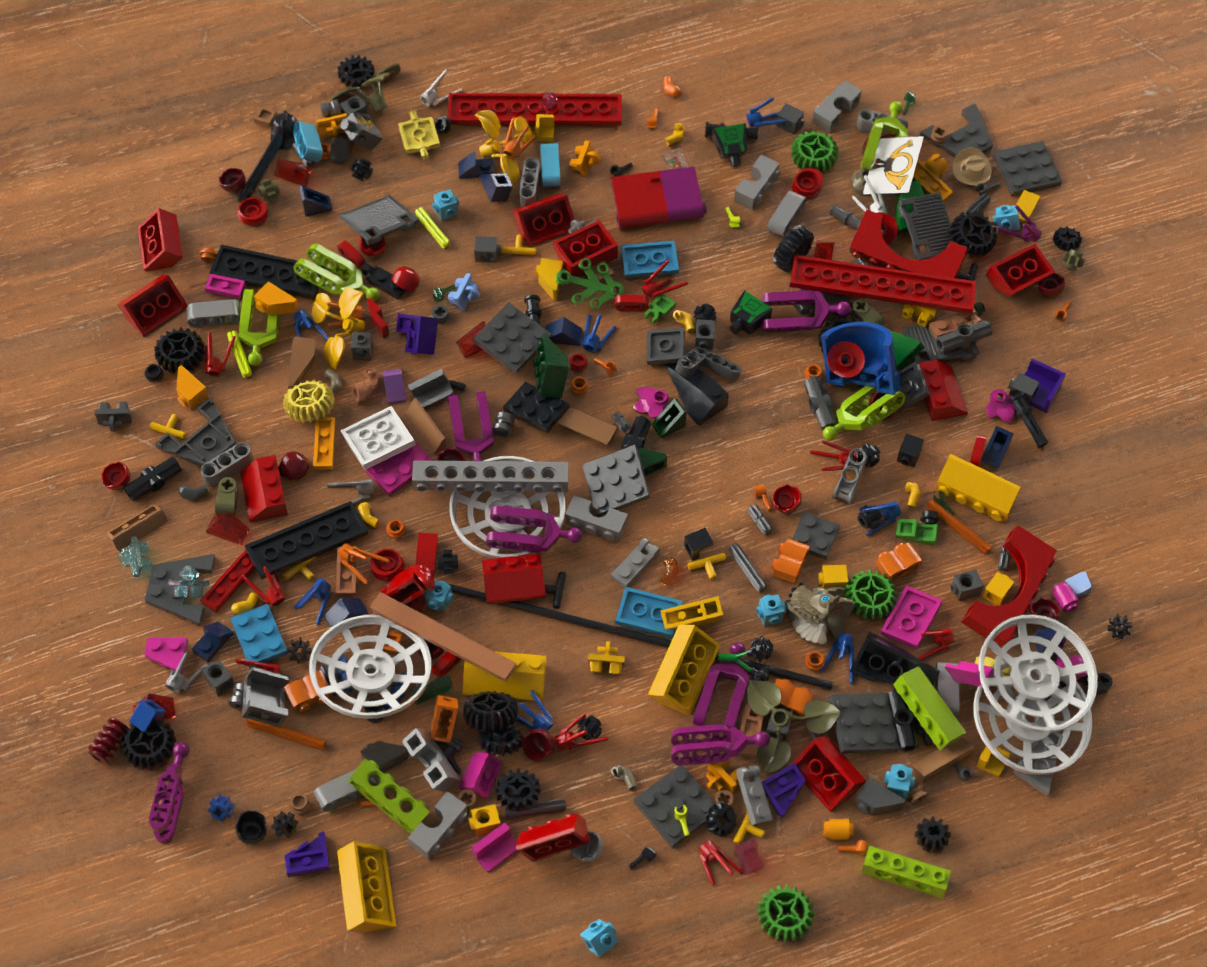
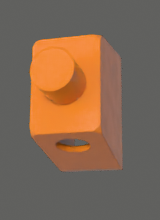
(445, 714)

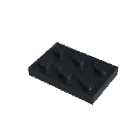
(536, 409)

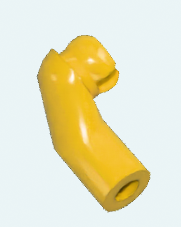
(677, 136)
(685, 319)
(914, 495)
(364, 512)
(244, 606)

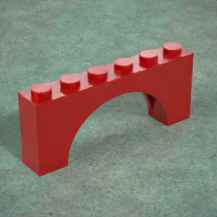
(869, 244)
(1033, 560)

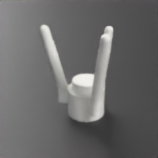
(430, 96)
(876, 207)

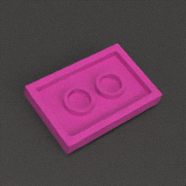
(397, 470)
(911, 617)

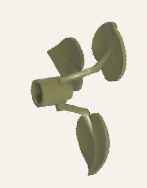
(377, 98)
(763, 698)

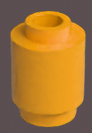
(838, 829)

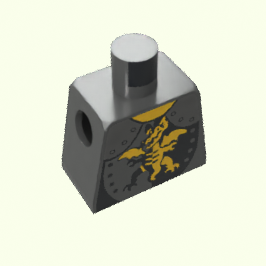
(361, 130)

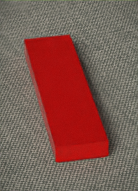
(228, 583)

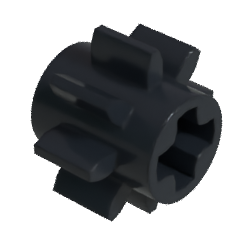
(361, 169)
(705, 312)
(872, 454)
(869, 519)
(448, 561)
(1119, 621)
(299, 656)
(592, 725)
(284, 824)

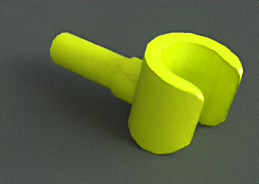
(733, 221)
(682, 818)

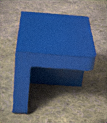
(145, 714)

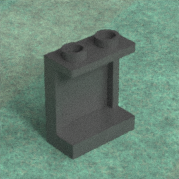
(264, 697)

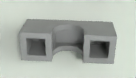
(827, 114)
(751, 193)
(610, 526)
(439, 771)
(429, 840)

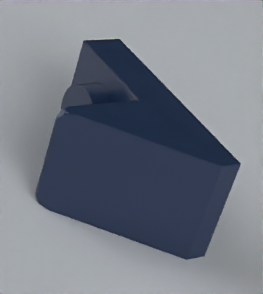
(472, 167)
(997, 446)
(212, 641)

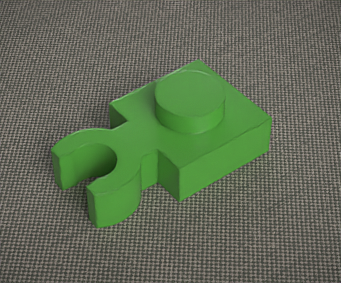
(660, 307)

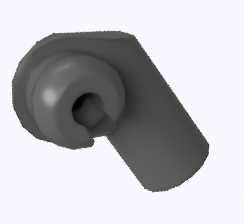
(191, 493)

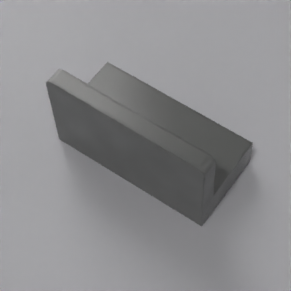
(431, 388)

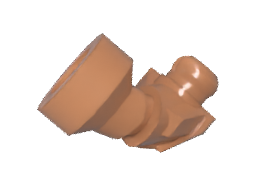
(371, 380)

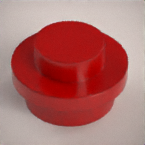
(578, 362)

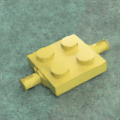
(419, 135)

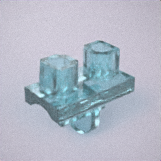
(132, 556)
(181, 585)

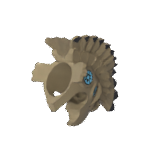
(812, 612)

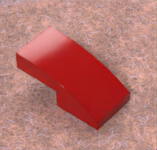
(376, 317)
(427, 550)

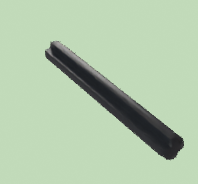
(260, 168)

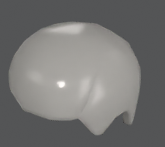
(591, 851)

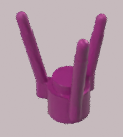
(1030, 231)

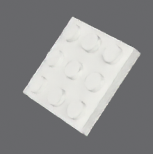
(378, 438)

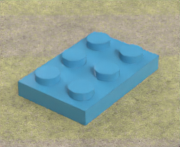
(646, 258)
(642, 611)
(259, 635)

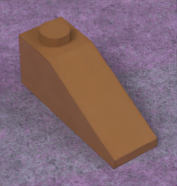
(301, 359)

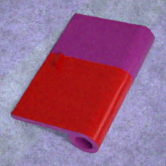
(657, 197)

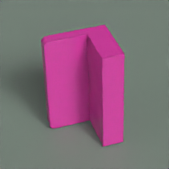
(968, 673)
(481, 773)
(494, 848)

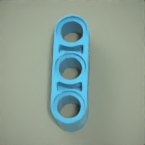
(307, 141)
(550, 165)

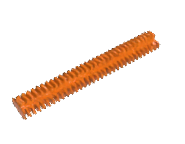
(958, 527)
(288, 733)

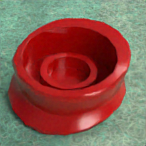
(808, 183)
(252, 211)
(387, 571)

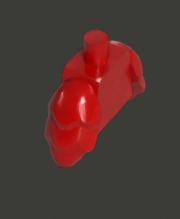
(410, 584)

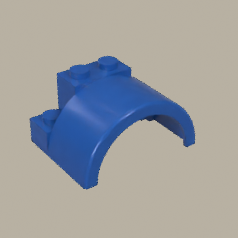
(878, 351)

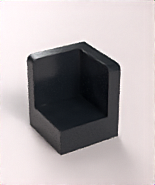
(697, 541)

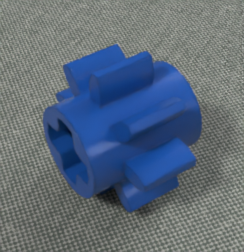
(221, 807)

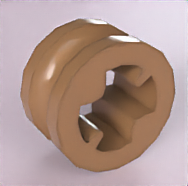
(942, 131)
(470, 794)
(726, 794)
(918, 794)

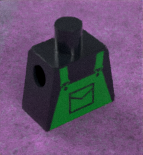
(731, 142)
(748, 314)

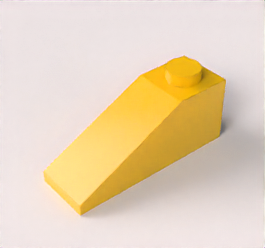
(693, 613)

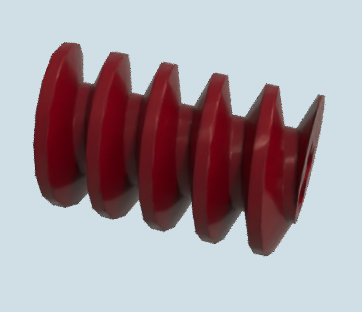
(107, 740)

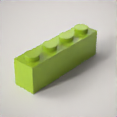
(929, 708)

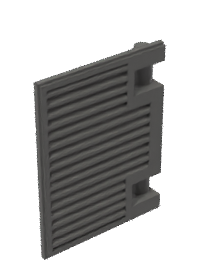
(379, 216)
(927, 224)
(927, 339)

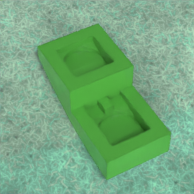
(915, 532)

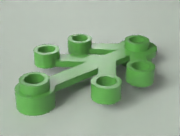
(592, 284)

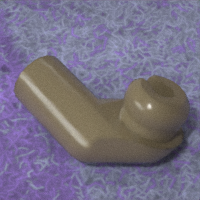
(336, 380)
(624, 774)

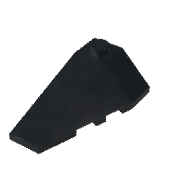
(699, 394)
(887, 662)

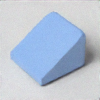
(1080, 584)

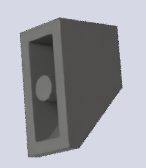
(877, 799)

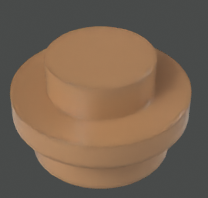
(299, 803)

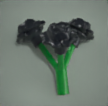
(760, 649)

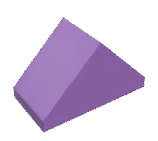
(394, 386)

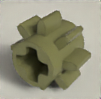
(269, 190)
(1073, 259)

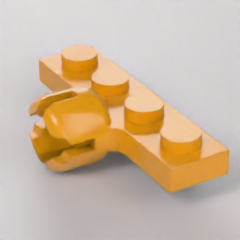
(928, 175)

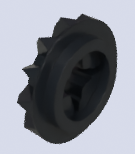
(1061, 241)
(714, 824)

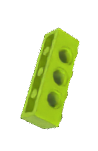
(391, 807)
(906, 872)

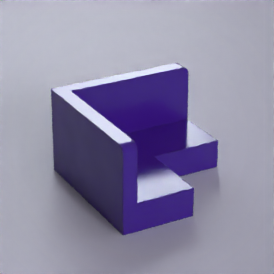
(420, 332)
(1049, 381)

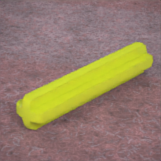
(432, 227)
(240, 355)

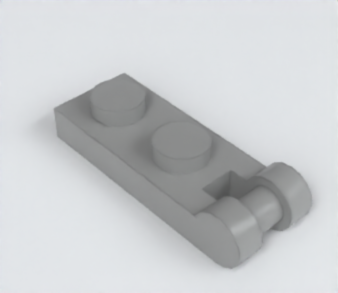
(635, 563)
(754, 795)

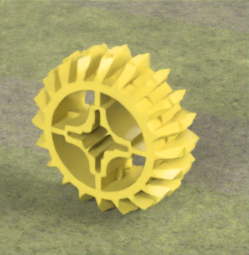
(308, 401)

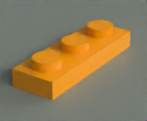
(324, 443)

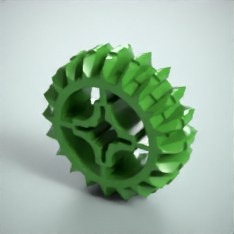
(825, 154)
(879, 588)
(798, 925)

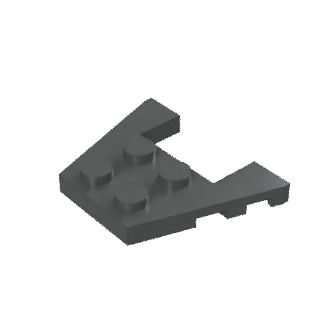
(970, 136)
(205, 443)
(162, 595)

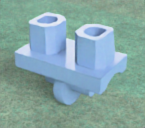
(465, 292)

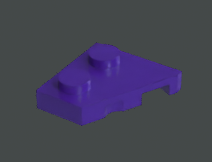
(783, 788)
(308, 858)

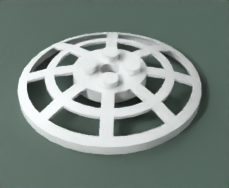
(507, 499)
(367, 659)
(1040, 663)
(1028, 736)

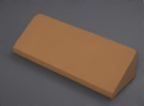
(588, 426)
(425, 427)
(137, 526)
(941, 760)

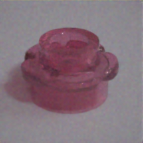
(549, 99)

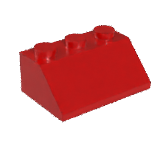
(544, 219)
(160, 241)
(588, 242)
(1019, 271)
(153, 304)
(945, 396)
(263, 489)
(513, 578)
(828, 773)
(553, 837)

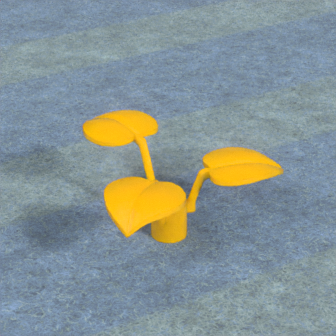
(491, 148)
(348, 302)

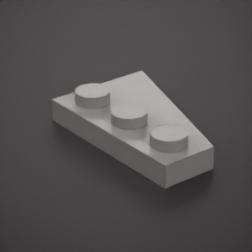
(1041, 782)

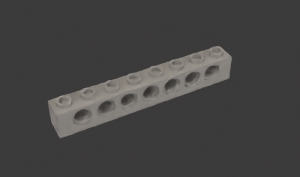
(483, 469)

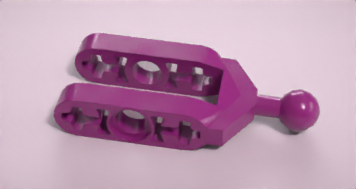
(822, 310)
(475, 446)
(524, 542)
(731, 671)
(732, 743)
(169, 797)

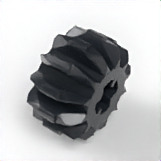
(937, 841)

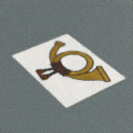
(894, 165)

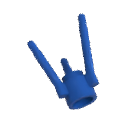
(756, 119)
(304, 321)
(591, 342)
(888, 511)
(318, 590)
(843, 646)
(540, 721)

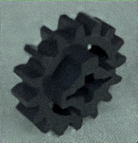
(355, 71)
(501, 741)
(517, 790)

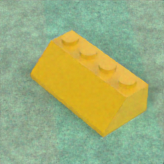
(978, 488)
(684, 669)
(527, 676)
(366, 888)

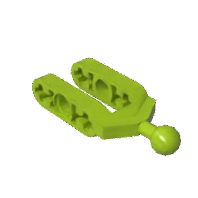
(888, 124)
(304, 267)
(253, 339)
(868, 416)

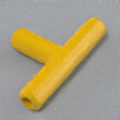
(518, 249)
(169, 427)
(707, 562)
(302, 568)
(747, 827)

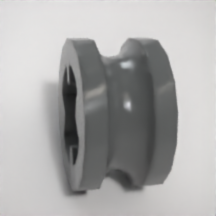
(440, 308)

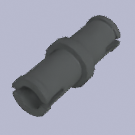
(845, 216)

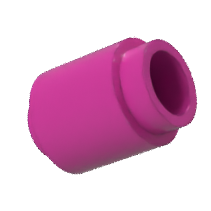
(1066, 597)

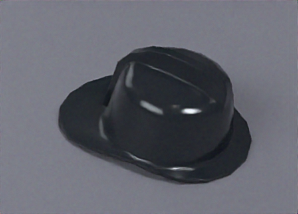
(283, 125)

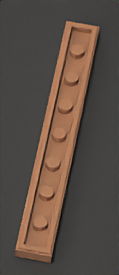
(443, 637)

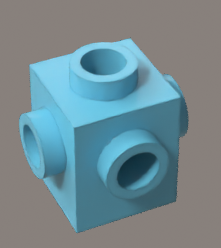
(445, 204)
(1007, 218)
(439, 597)
(771, 610)
(899, 779)
(599, 937)

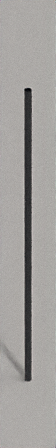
(633, 634)

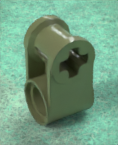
(865, 313)
(226, 499)

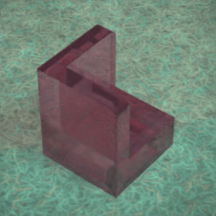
(748, 857)

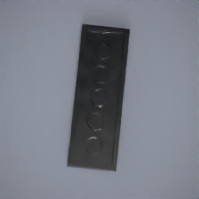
(260, 268)
(306, 539)

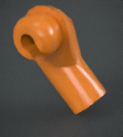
(670, 88)

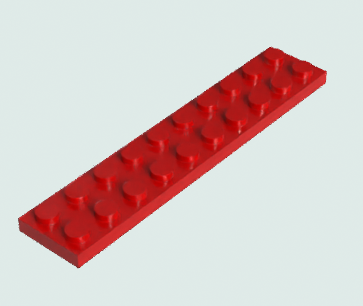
(570, 110)
(883, 284)

